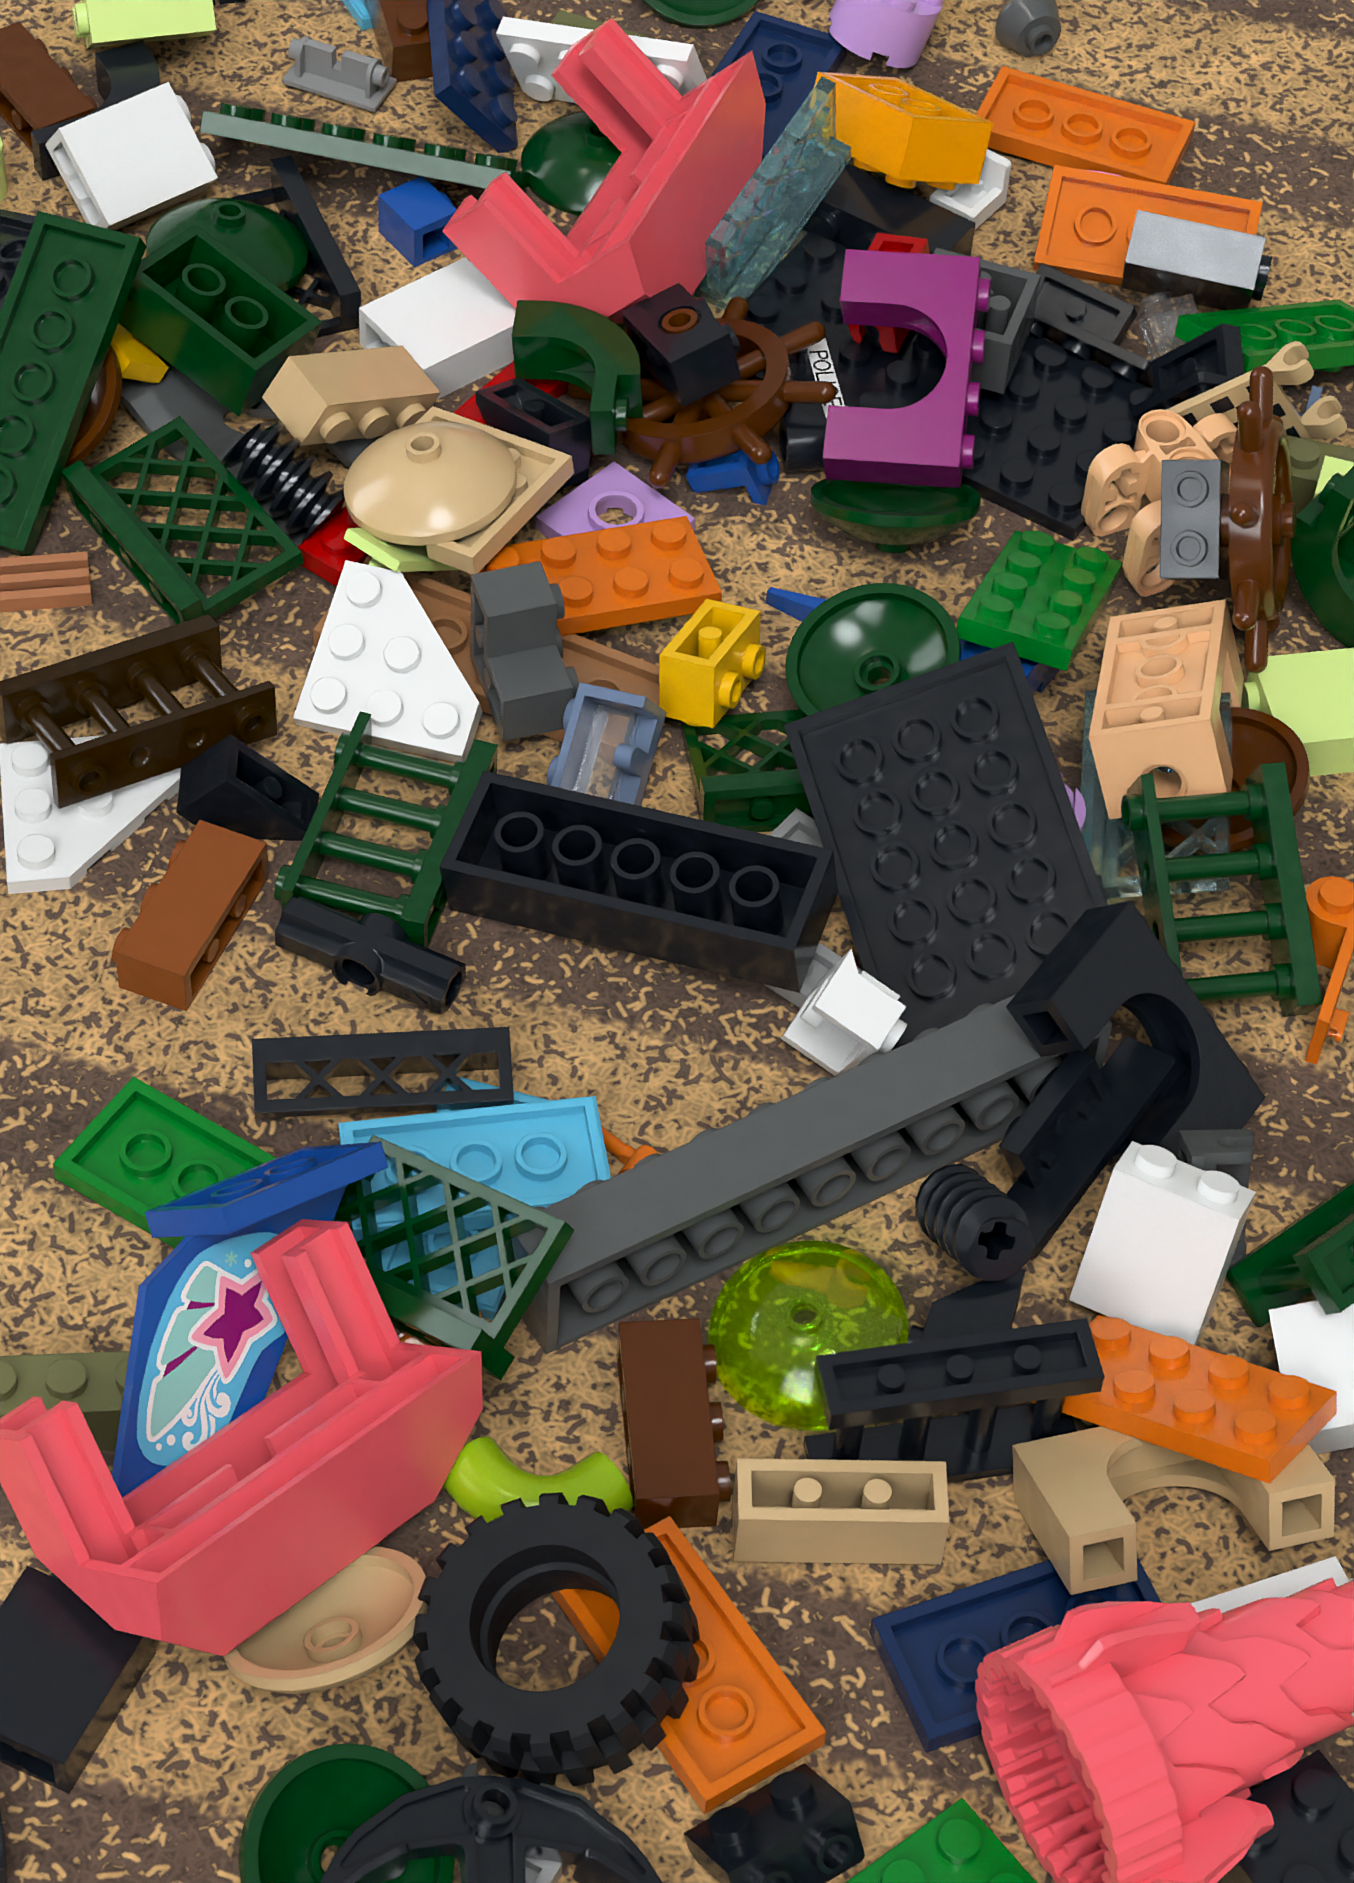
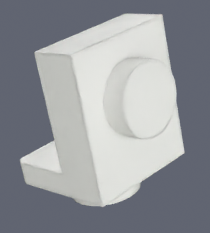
(979, 200)

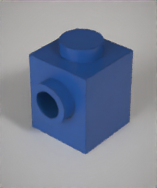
(413, 220)

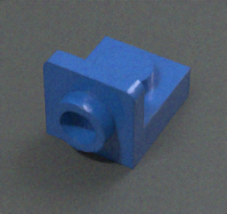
(735, 471)

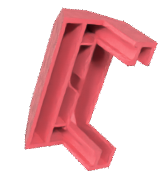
(657, 204)
(275, 1494)

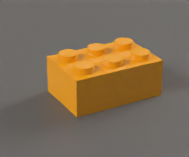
(908, 132)

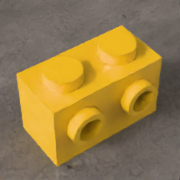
(710, 663)

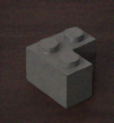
(1007, 322)
(520, 649)

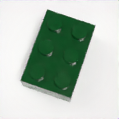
(216, 318)

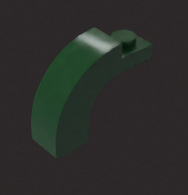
(584, 350)
(1325, 556)

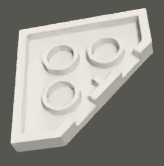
(391, 663)
(56, 846)

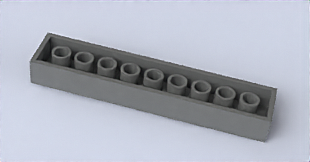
(785, 1170)

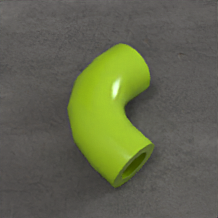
(488, 1477)

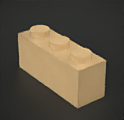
(350, 394)
(840, 1511)

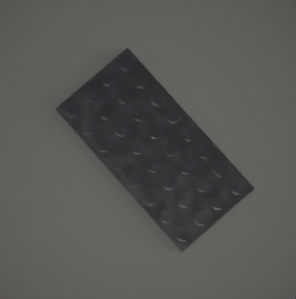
(1028, 441)

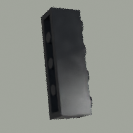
(866, 205)

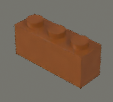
(191, 915)

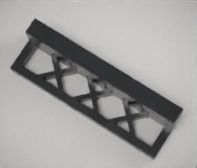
(325, 260)
(382, 1057)

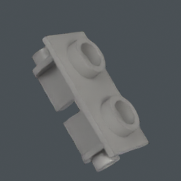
(353, 80)

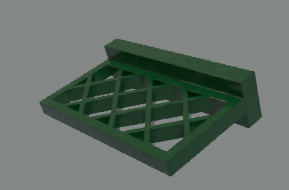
(137, 541)
(749, 795)
(436, 1317)

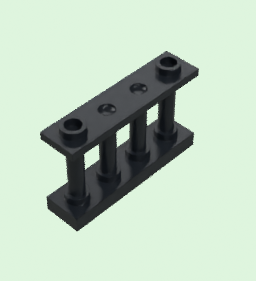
(949, 1377)

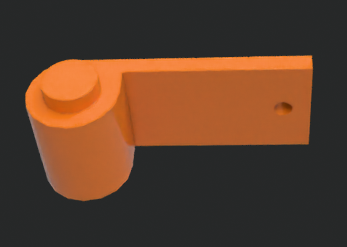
(1332, 929)

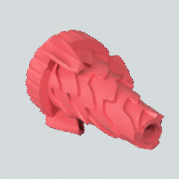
(1150, 1721)

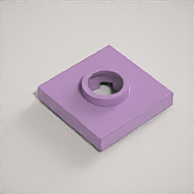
(607, 489)

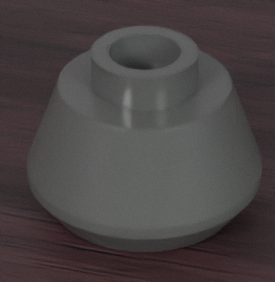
(1028, 26)

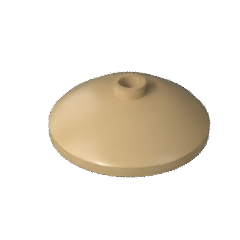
(430, 483)
(338, 1629)

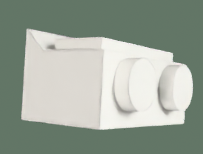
(846, 1019)

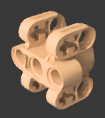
(1138, 485)

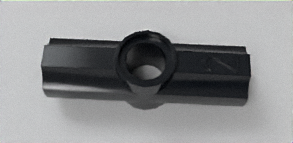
(370, 953)

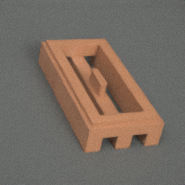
(35, 574)

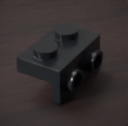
(1194, 368)
(780, 1834)

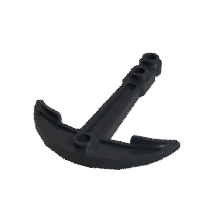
(489, 1848)

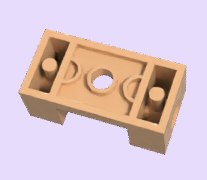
(1163, 702)

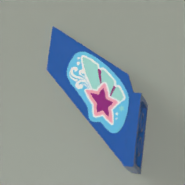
(204, 1317)

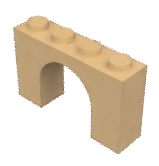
(1077, 1484)

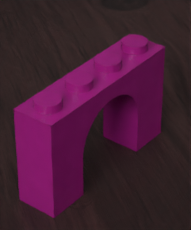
(928, 438)

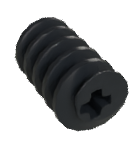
(285, 478)
(974, 1222)

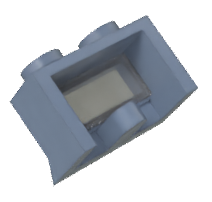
(607, 744)

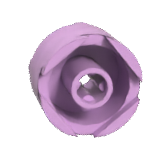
(885, 27)

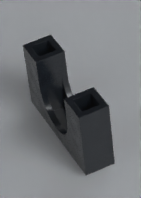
(1117, 962)

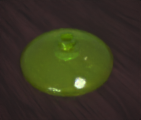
(770, 1358)

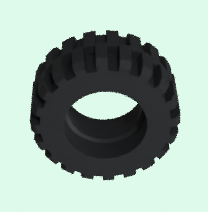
(506, 1569)

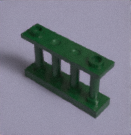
(1271, 860)
(424, 906)
(1301, 1259)

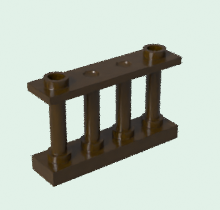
(123, 675)

